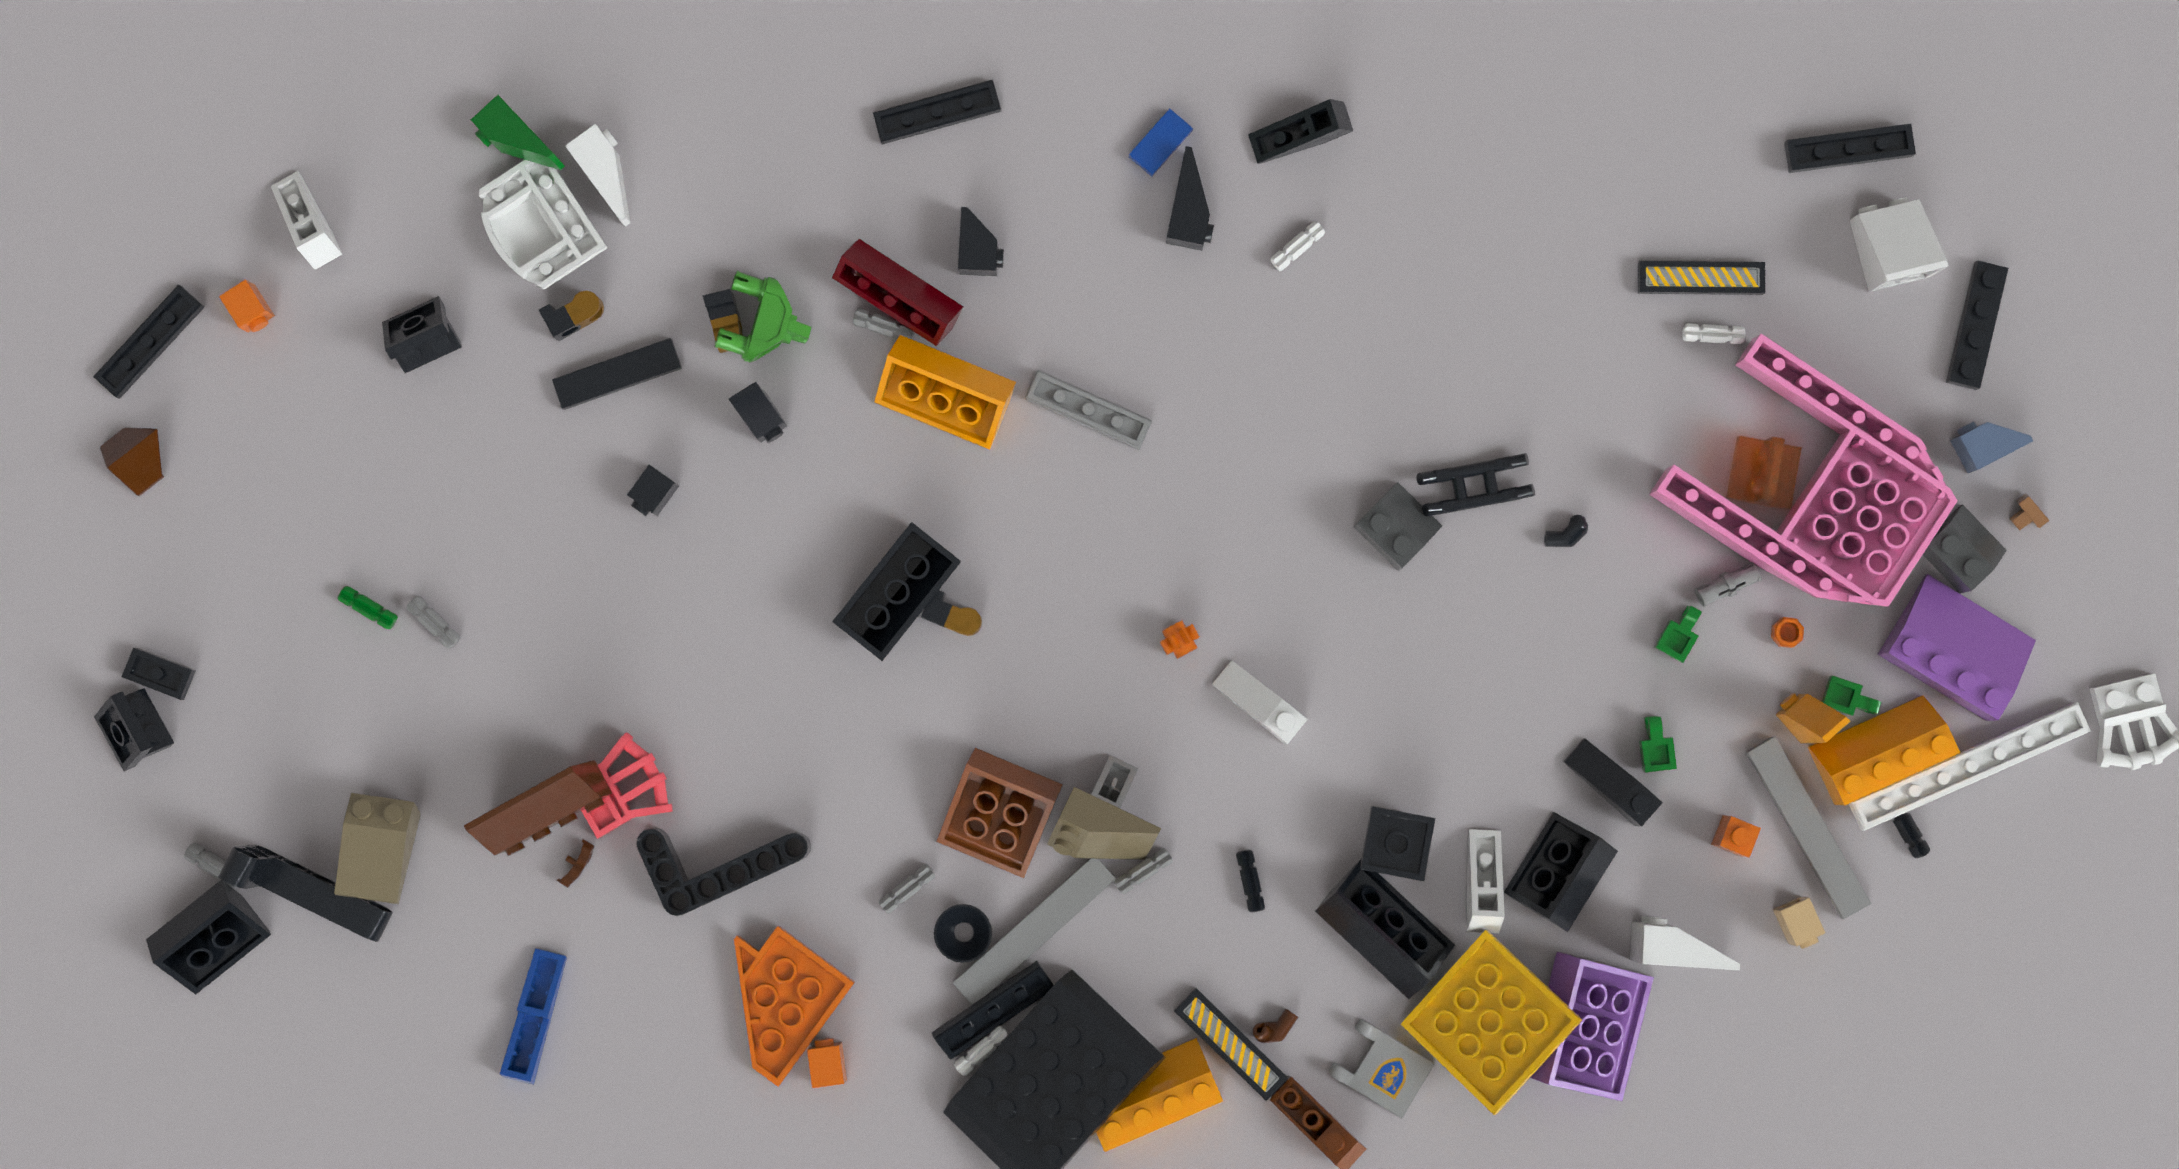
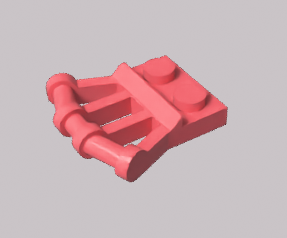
(616, 810)

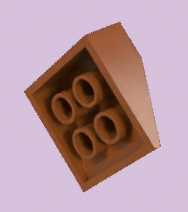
(999, 812)

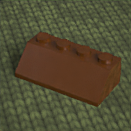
(541, 808)

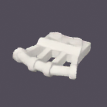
(2128, 702)

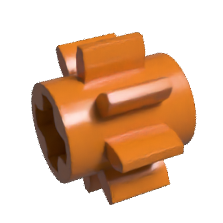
(1179, 639)

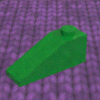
(511, 135)

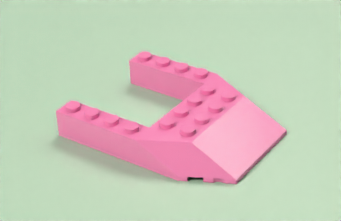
(1859, 515)

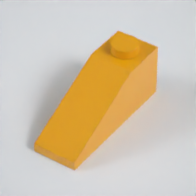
(1810, 718)

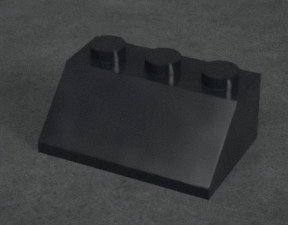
(1561, 871)
(207, 937)

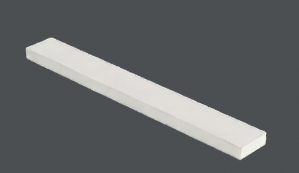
(1970, 766)

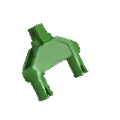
(772, 321)

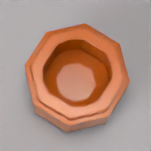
(1787, 632)

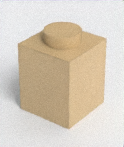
(1799, 922)

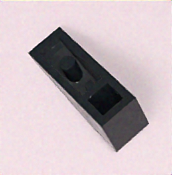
(1301, 131)
(1190, 210)
(759, 413)
(1613, 783)

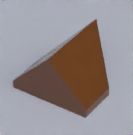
(134, 458)

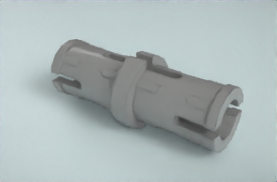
(1728, 584)

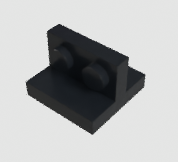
(420, 335)
(132, 727)
(1397, 843)

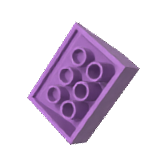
(1959, 649)
(1603, 1045)

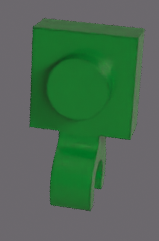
(1677, 637)
(1845, 697)
(1656, 752)

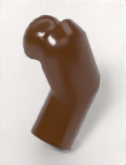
(1275, 1031)

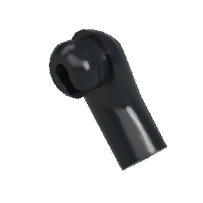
(1570, 536)

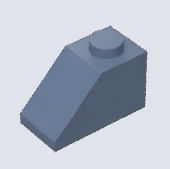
(1986, 443)

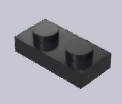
(158, 673)

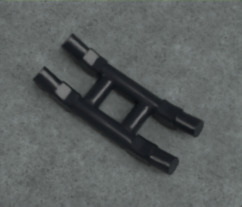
(1488, 471)

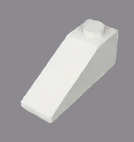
(602, 165)
(305, 221)
(1259, 702)
(1484, 881)

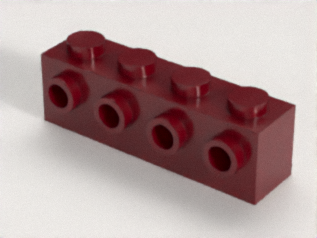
(897, 292)

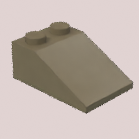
(1100, 830)
(376, 847)

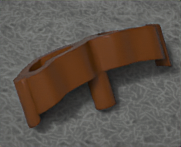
(578, 865)

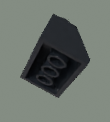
(896, 591)
(1385, 929)

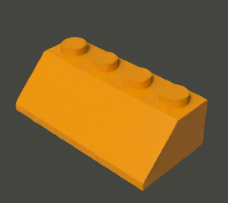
(944, 391)
(1883, 750)
(1172, 1092)

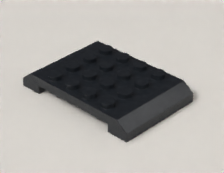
(1053, 1079)

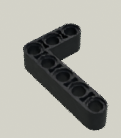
(260, 867)
(720, 874)

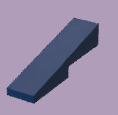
(533, 1016)

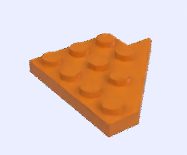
(785, 999)

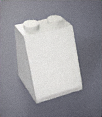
(1896, 244)

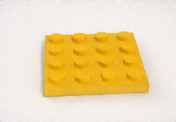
(1491, 1022)

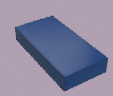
(1160, 142)

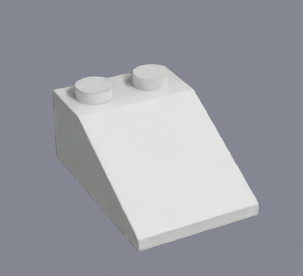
(1662, 944)

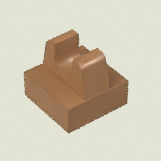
(2028, 513)

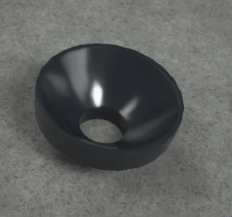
(950, 945)

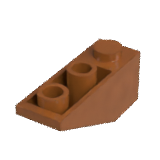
(1318, 1124)

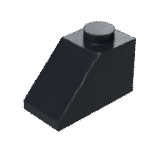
(977, 247)

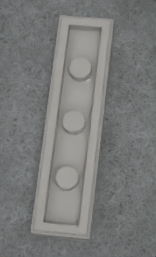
(1088, 409)

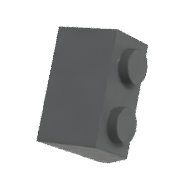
(1397, 526)
(1964, 550)

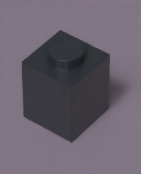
(652, 491)

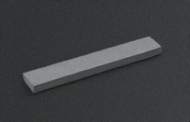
(1808, 828)
(1034, 930)

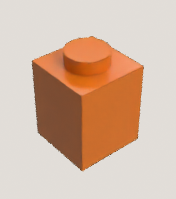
(247, 306)
(1736, 836)
(826, 1063)

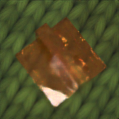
(1764, 472)

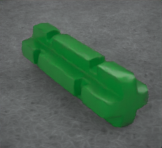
(367, 607)

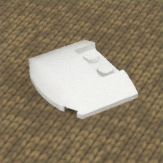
(538, 224)

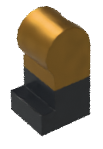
(723, 312)
(574, 316)
(963, 621)

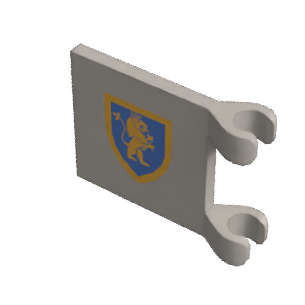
(1388, 1072)

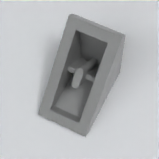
(1114, 781)

